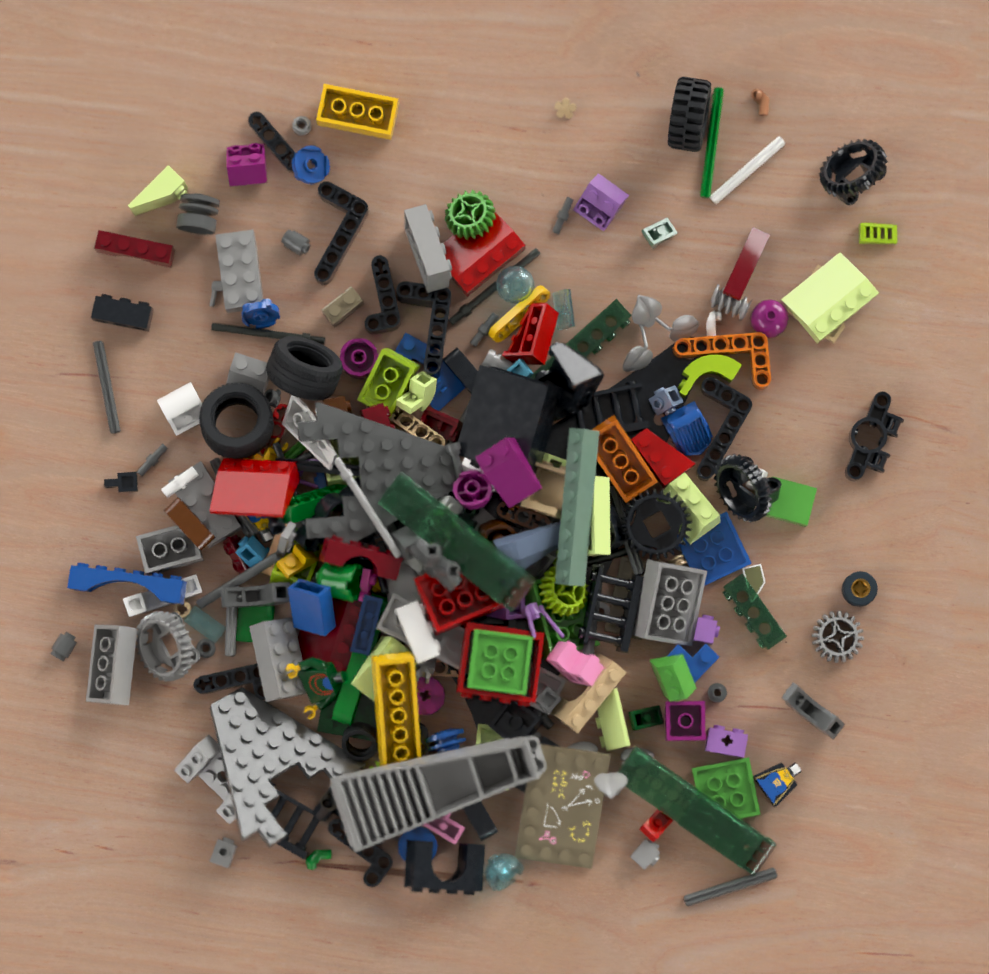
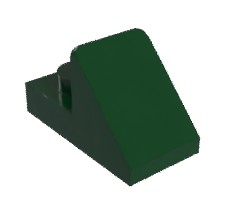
(646, 717)

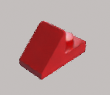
(655, 825)

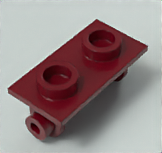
(230, 547)

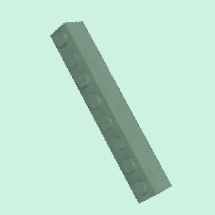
(577, 507)

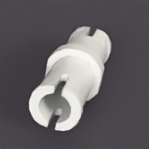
(179, 482)

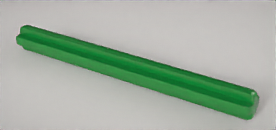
(711, 142)

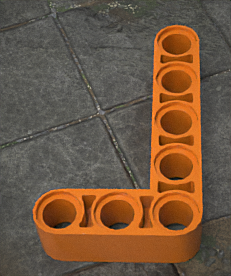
(730, 348)

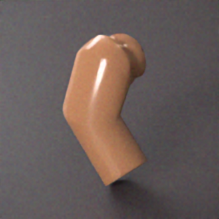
(762, 100)

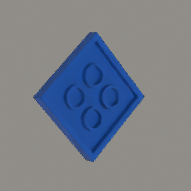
(717, 551)

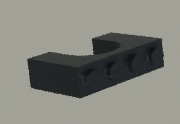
(420, 873)

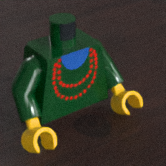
(319, 680)

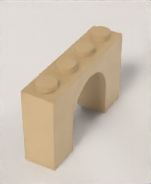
(577, 712)

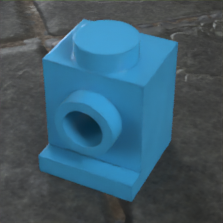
(251, 550)

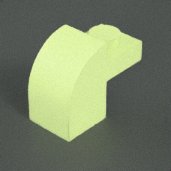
(420, 393)

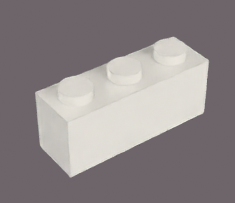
(418, 631)

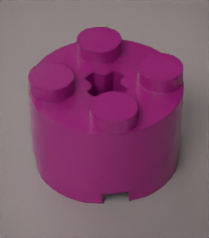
(354, 348)
(437, 695)

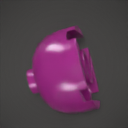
(769, 318)
(472, 490)

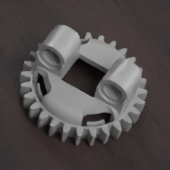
(156, 653)

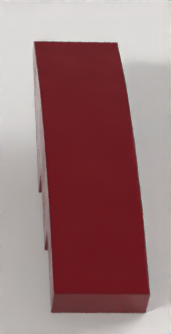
(746, 264)

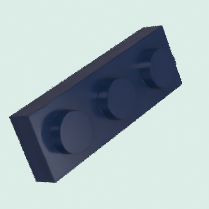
(366, 624)

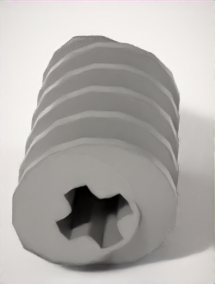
(730, 304)

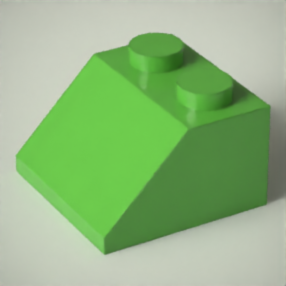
(673, 677)

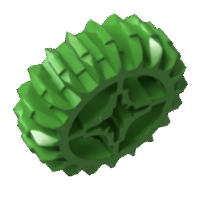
(478, 206)

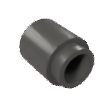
(296, 242)
(63, 646)

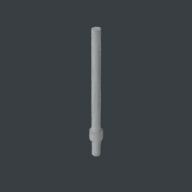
(346, 475)

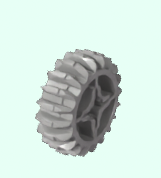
(839, 645)

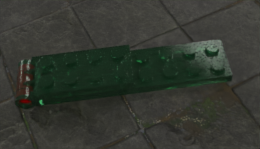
(458, 541)
(696, 811)

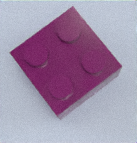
(685, 721)

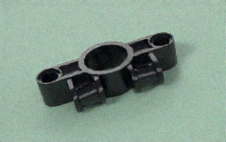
(876, 417)
(322, 510)

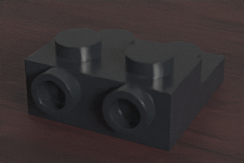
(516, 721)

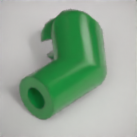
(313, 859)

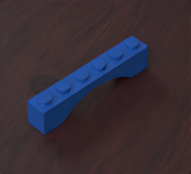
(88, 579)

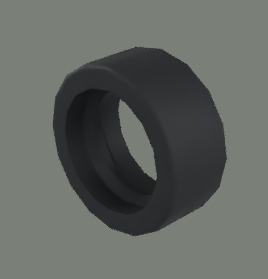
(362, 729)

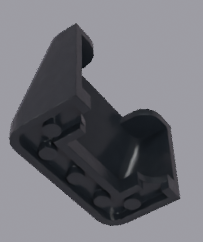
(573, 374)

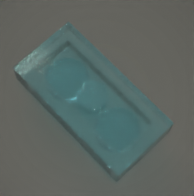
(205, 624)

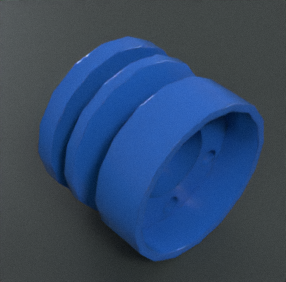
(445, 740)

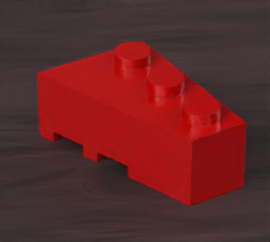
(534, 335)
(661, 457)

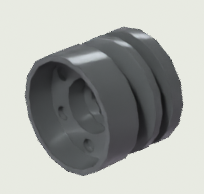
(198, 210)

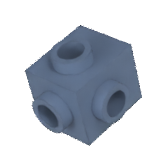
(666, 400)

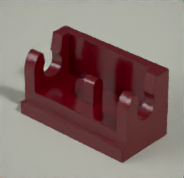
(442, 423)

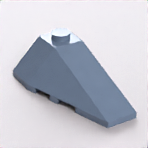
(531, 545)

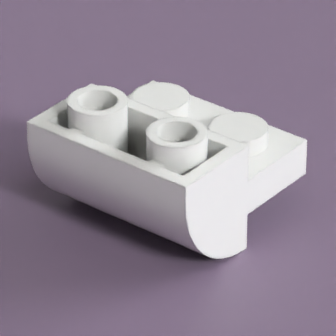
(181, 408)

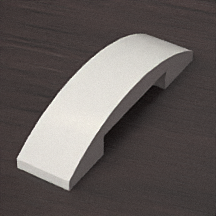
(148, 601)

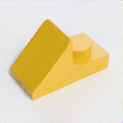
(296, 561)

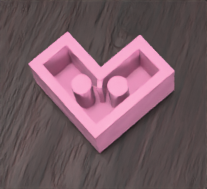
(575, 665)
(446, 828)

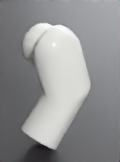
(711, 322)

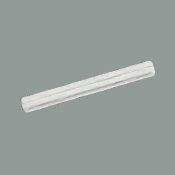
(747, 170)

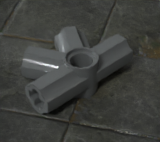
(436, 564)

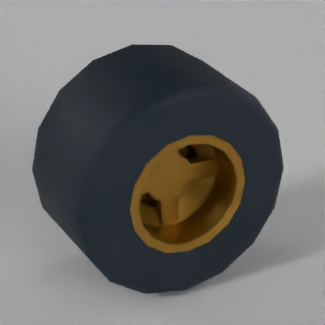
(862, 583)

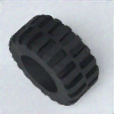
(689, 114)

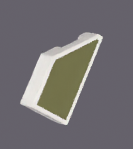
(755, 576)

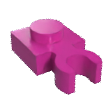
(368, 580)

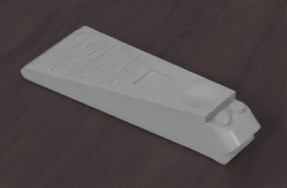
(413, 792)

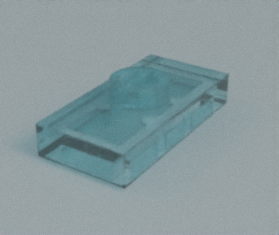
(563, 305)

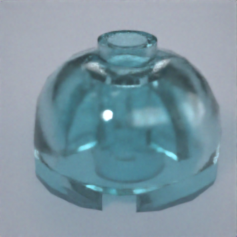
(515, 284)
(501, 870)

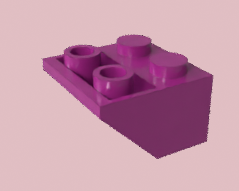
(246, 164)

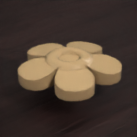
(565, 108)

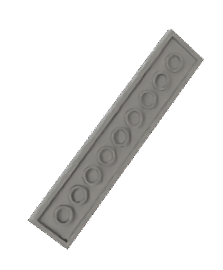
(451, 647)

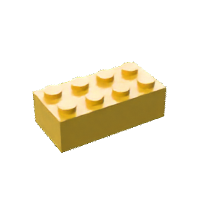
(357, 111)

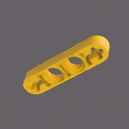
(504, 328)

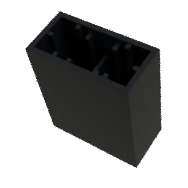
(511, 407)

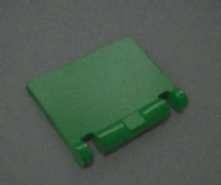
(249, 617)

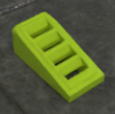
(862, 233)

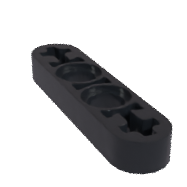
(273, 143)

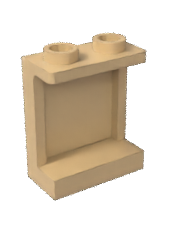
(550, 498)

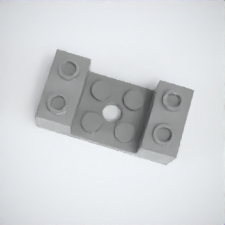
(207, 763)

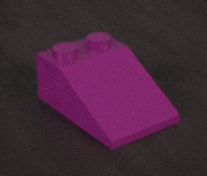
(509, 471)

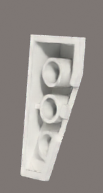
(299, 412)

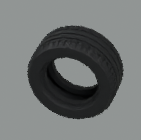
(304, 368)
(228, 396)

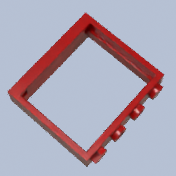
(503, 697)

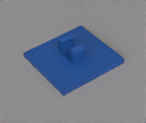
(447, 387)

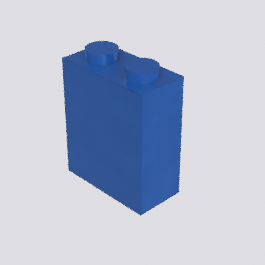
(312, 607)

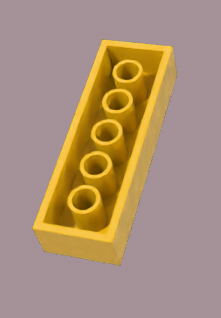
(396, 707)

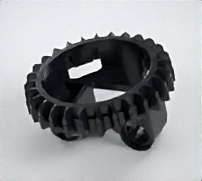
(843, 164)
(740, 470)
(645, 508)

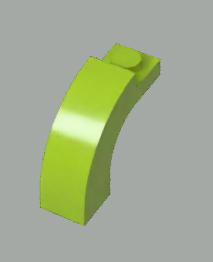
(710, 364)

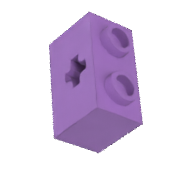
(736, 748)

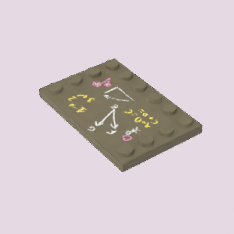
(563, 808)

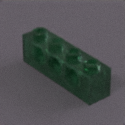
(741, 584)

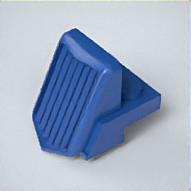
(688, 430)

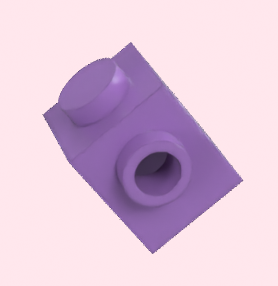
(706, 630)

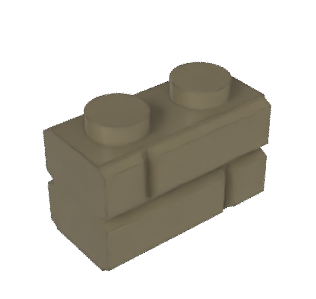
(342, 306)

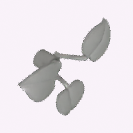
(646, 314)
(609, 783)

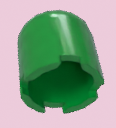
(342, 580)

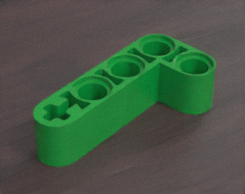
(303, 505)

